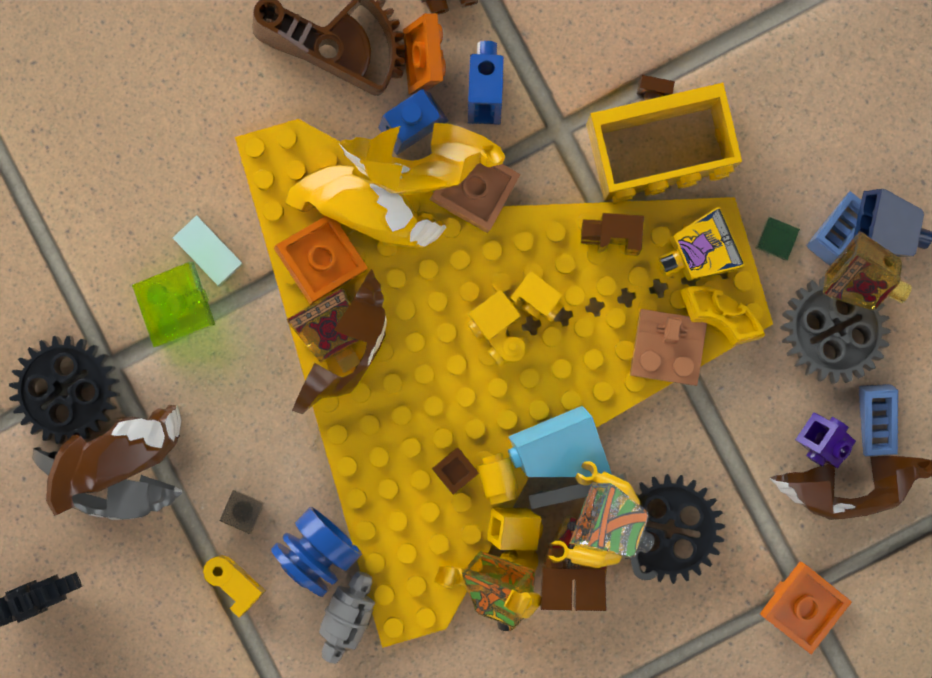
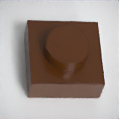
(654, 87)
(455, 470)

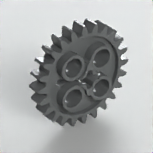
(849, 355)

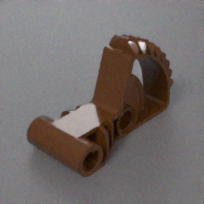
(303, 38)

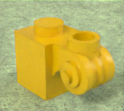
(491, 321)
(518, 533)

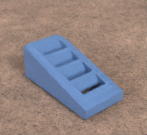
(824, 242)
(866, 405)

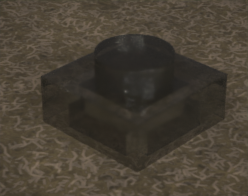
(242, 511)

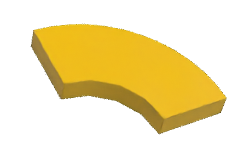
(723, 312)

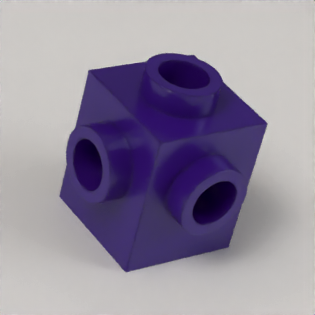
(826, 440)

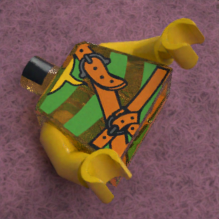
(496, 588)

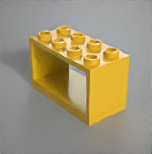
(657, 109)

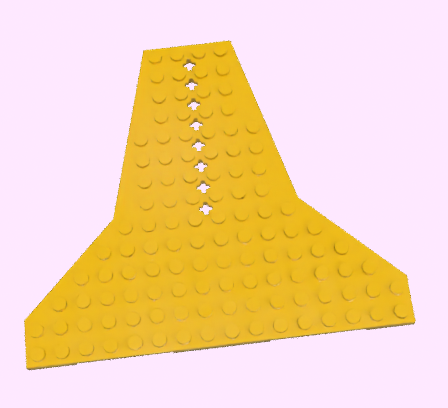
(439, 384)

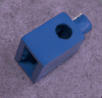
(485, 85)
(415, 118)

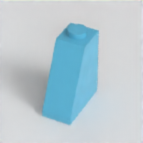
(559, 446)

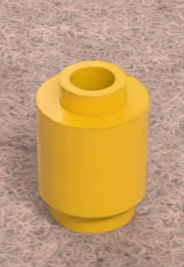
(498, 478)

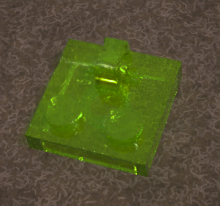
(173, 304)

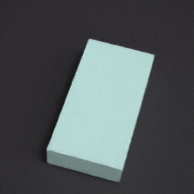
(207, 251)

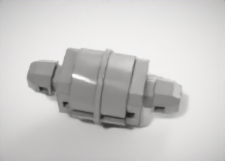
(347, 617)

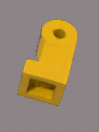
(235, 581)

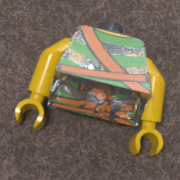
(608, 524)

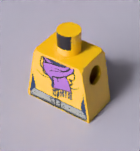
(703, 248)

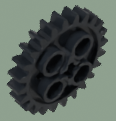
(46, 365)
(677, 497)
(36, 597)

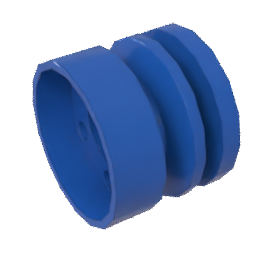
(315, 552)

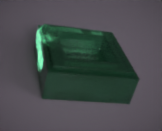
(777, 238)

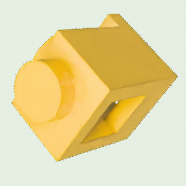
(538, 297)

